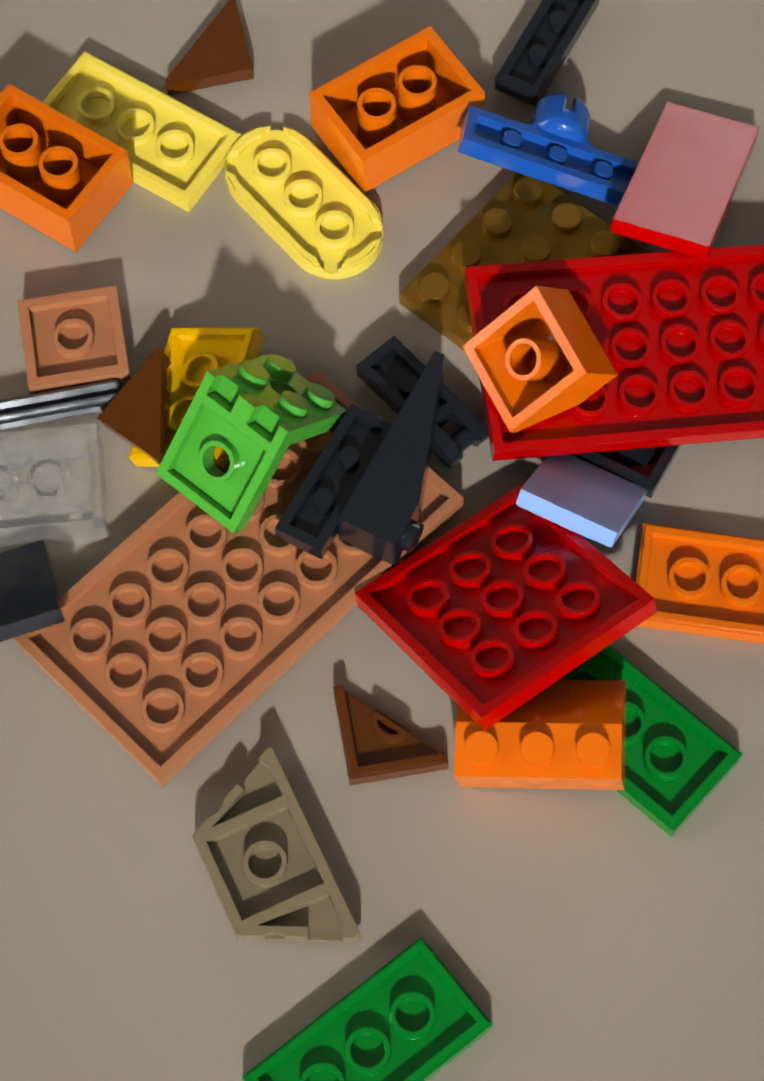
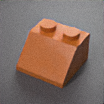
(539, 358)

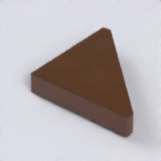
(216, 57)
(142, 408)
(379, 746)

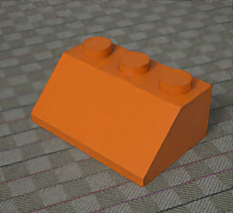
(554, 741)

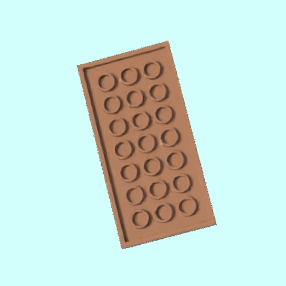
(204, 620)

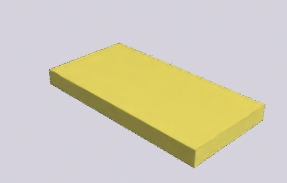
(167, 142)

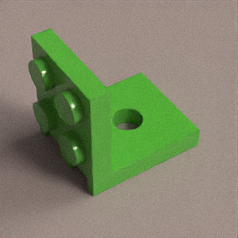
(253, 415)

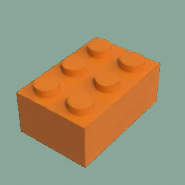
(394, 108)
(57, 170)

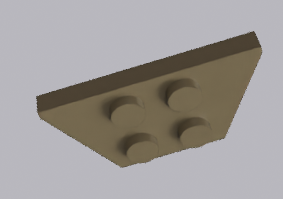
(271, 864)

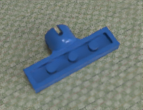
(549, 149)

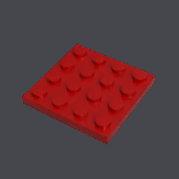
(504, 607)

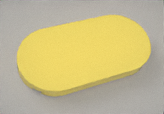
(304, 202)

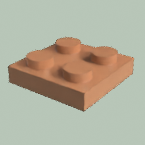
(73, 339)

